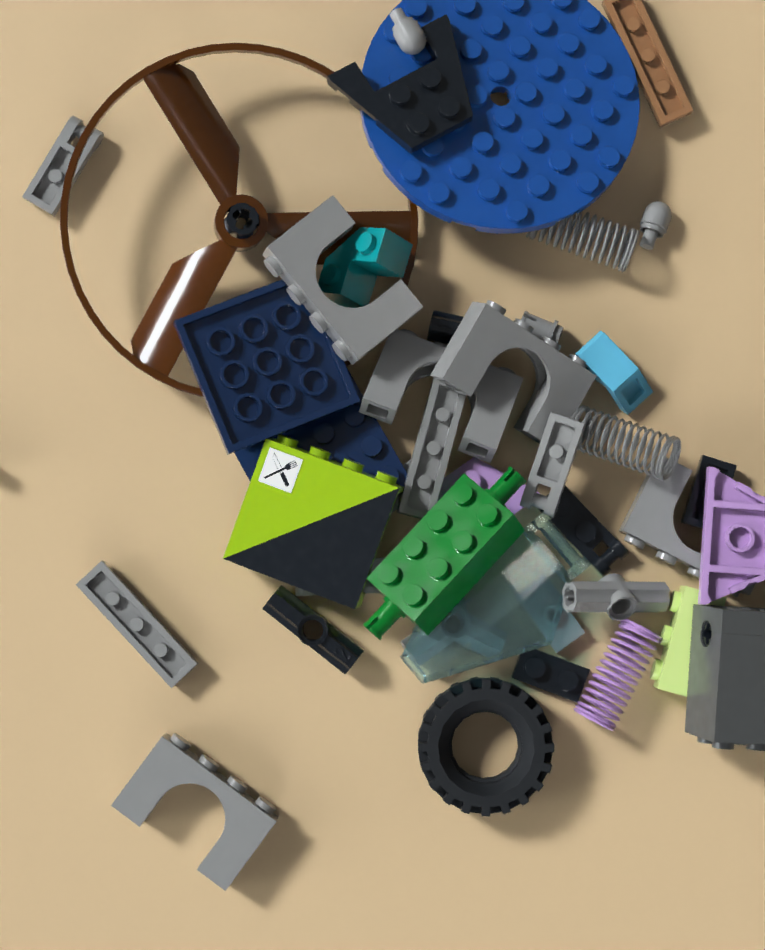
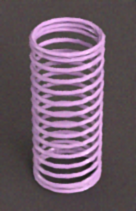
(595, 714)

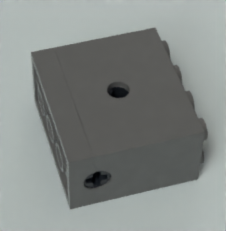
(727, 677)

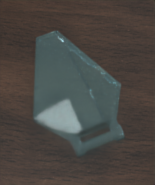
(505, 612)

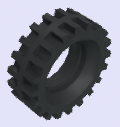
(488, 793)

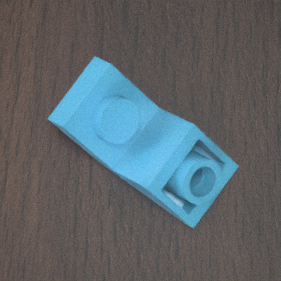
(615, 372)

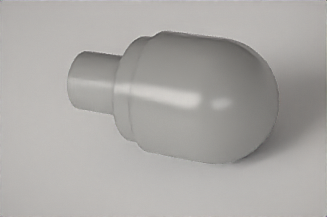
(407, 32)
(654, 223)

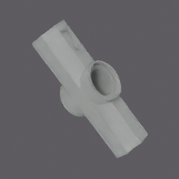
(615, 596)

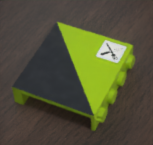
(312, 520)

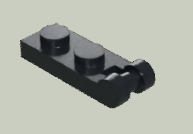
(586, 532)

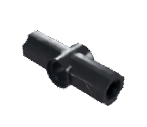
(294, 614)

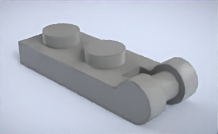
(48, 182)
(553, 462)

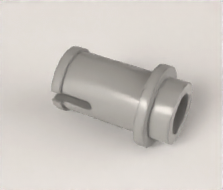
(543, 327)

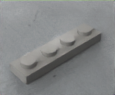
(431, 450)
(137, 623)

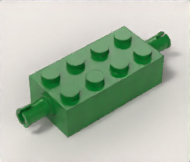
(445, 554)

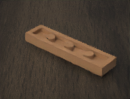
(649, 60)

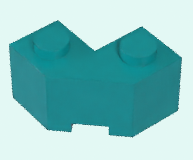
(354, 266)

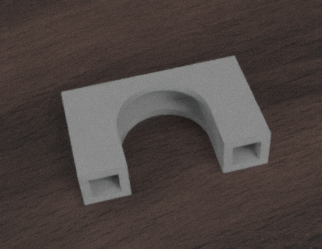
(351, 329)
(487, 333)
(412, 358)
(652, 524)
(245, 817)

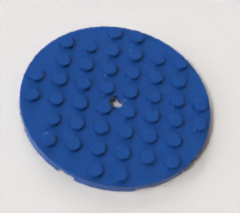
(543, 151)

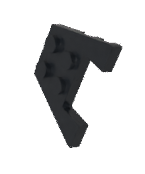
(419, 104)

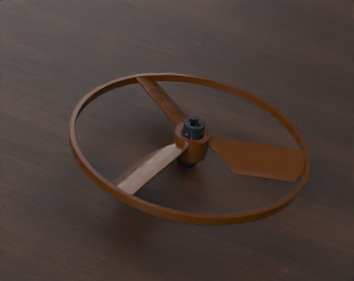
(216, 155)

